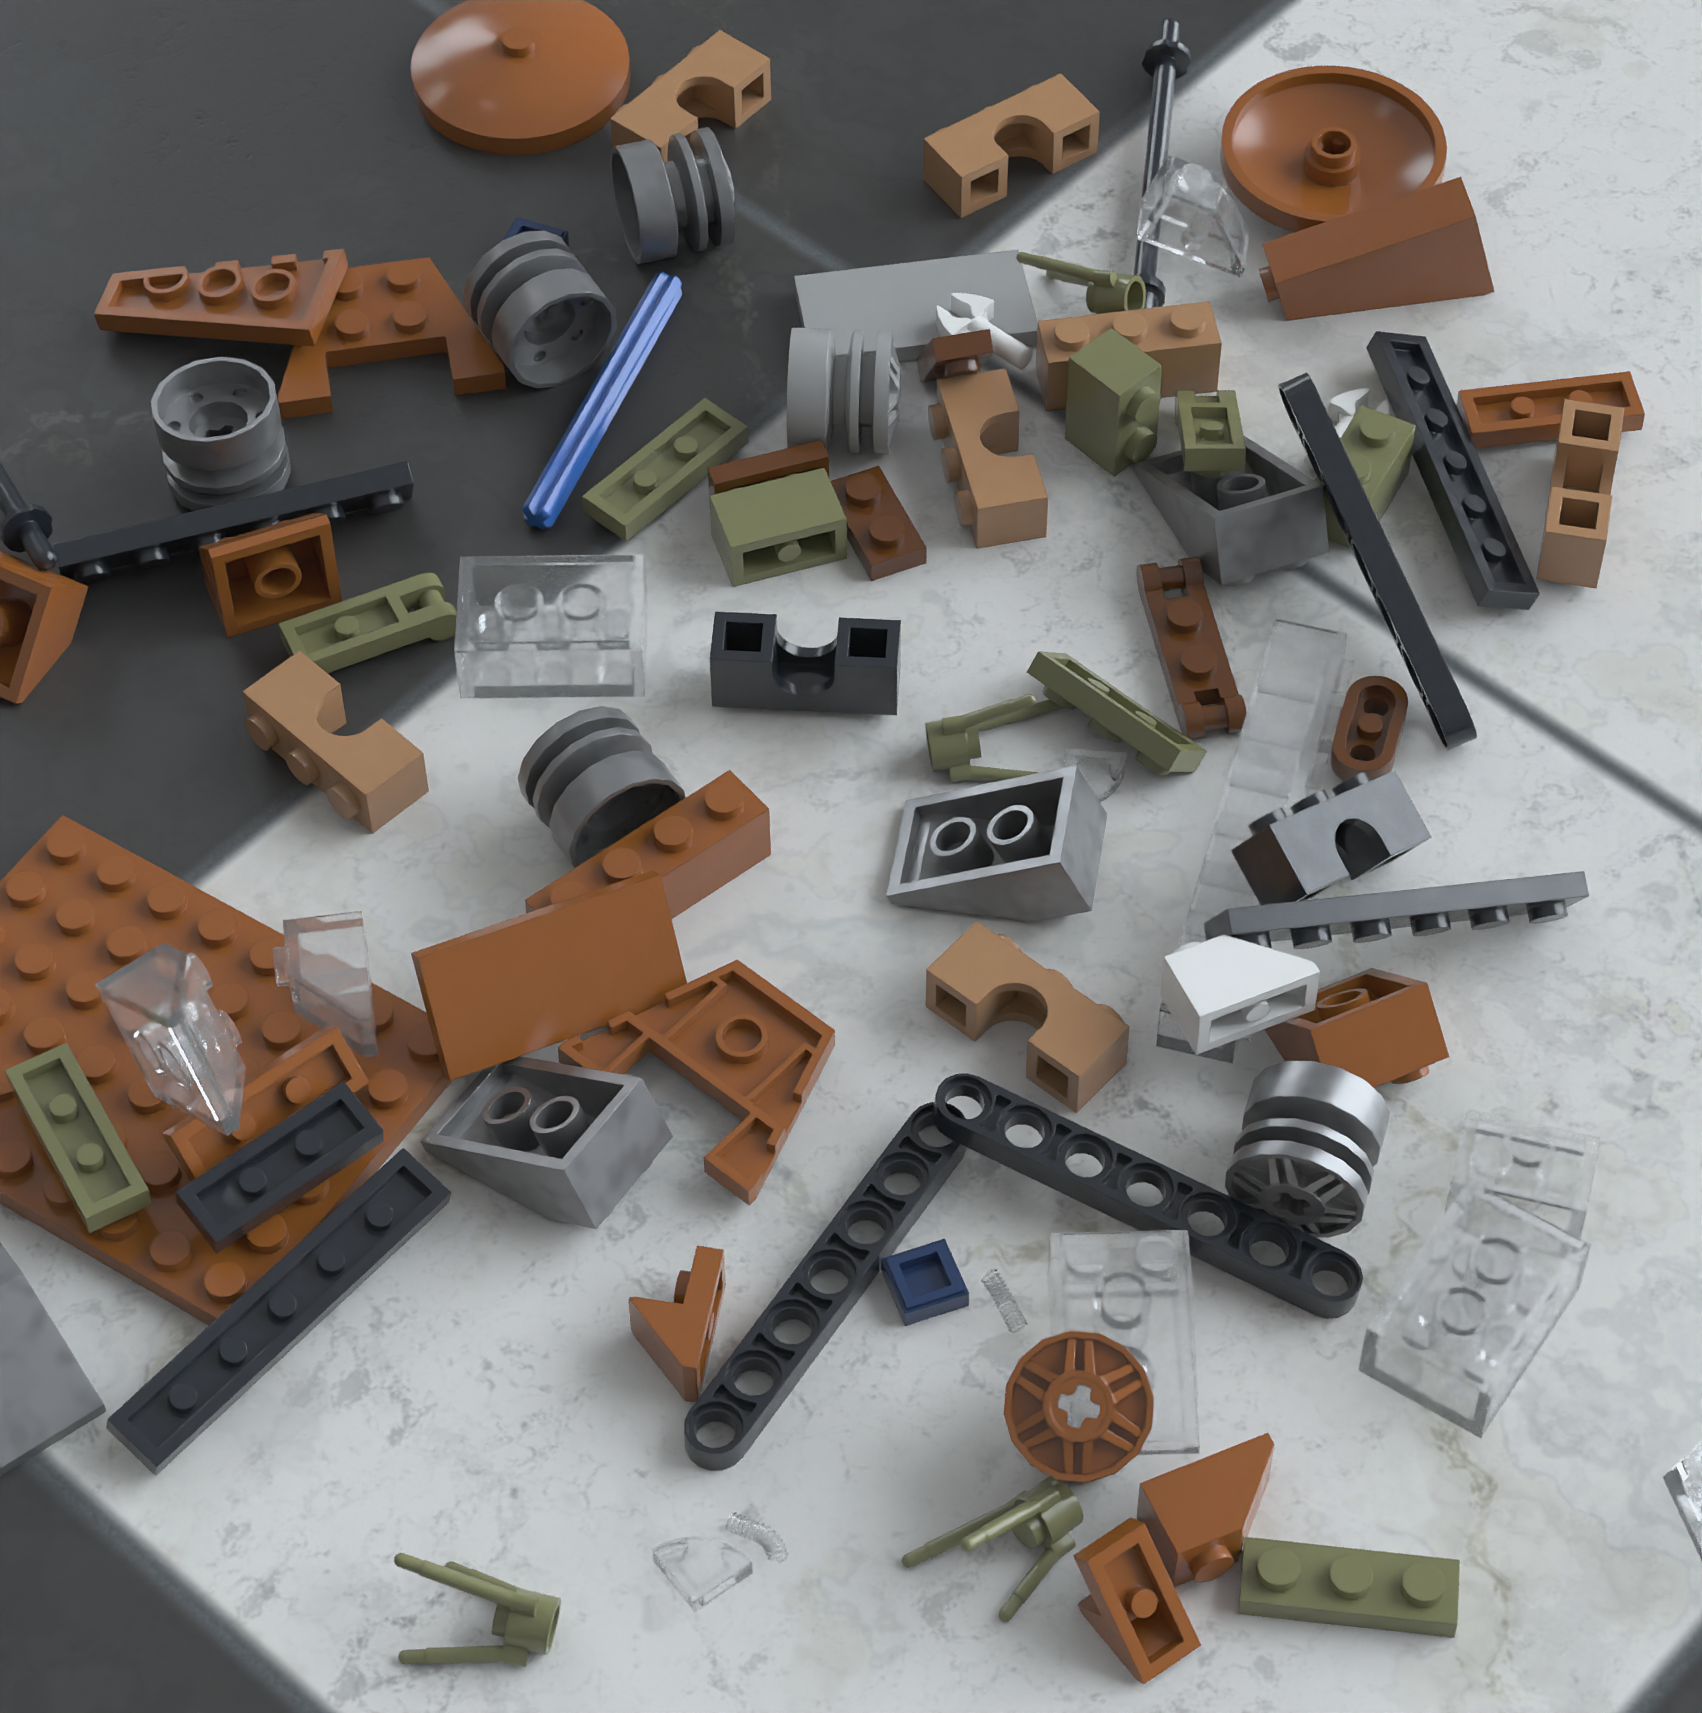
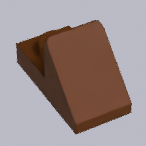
(682, 1331)
(1134, 1601)

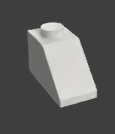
(1234, 989)

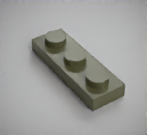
(665, 469)
(1115, 714)
(78, 1137)
(1349, 1587)

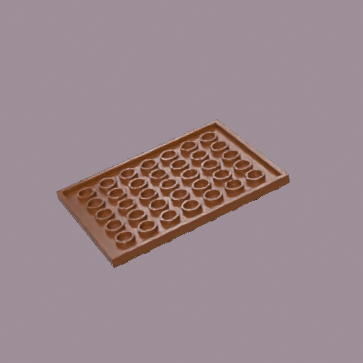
(82, 913)

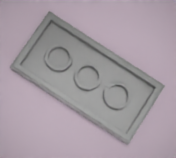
(906, 298)

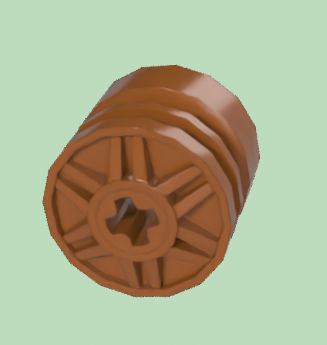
(1057, 1369)

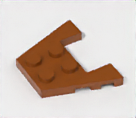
(389, 315)
(737, 1045)

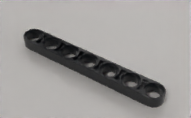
(1377, 562)
(1180, 1193)
(821, 1311)

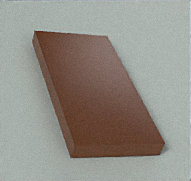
(549, 974)

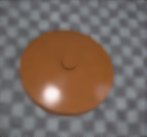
(520, 74)
(1328, 145)

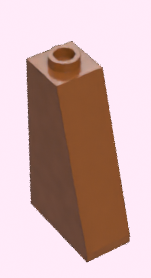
(1381, 257)

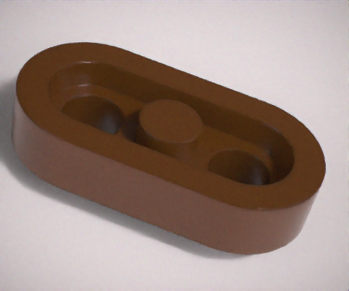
(1365, 734)

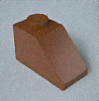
(1206, 1509)

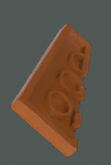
(227, 302)

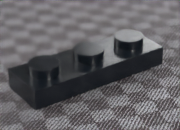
(279, 1167)

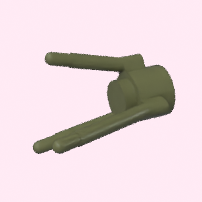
(1105, 289)
(957, 739)
(1035, 1517)
(521, 1616)

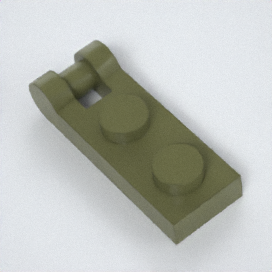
(1210, 432)
(372, 623)

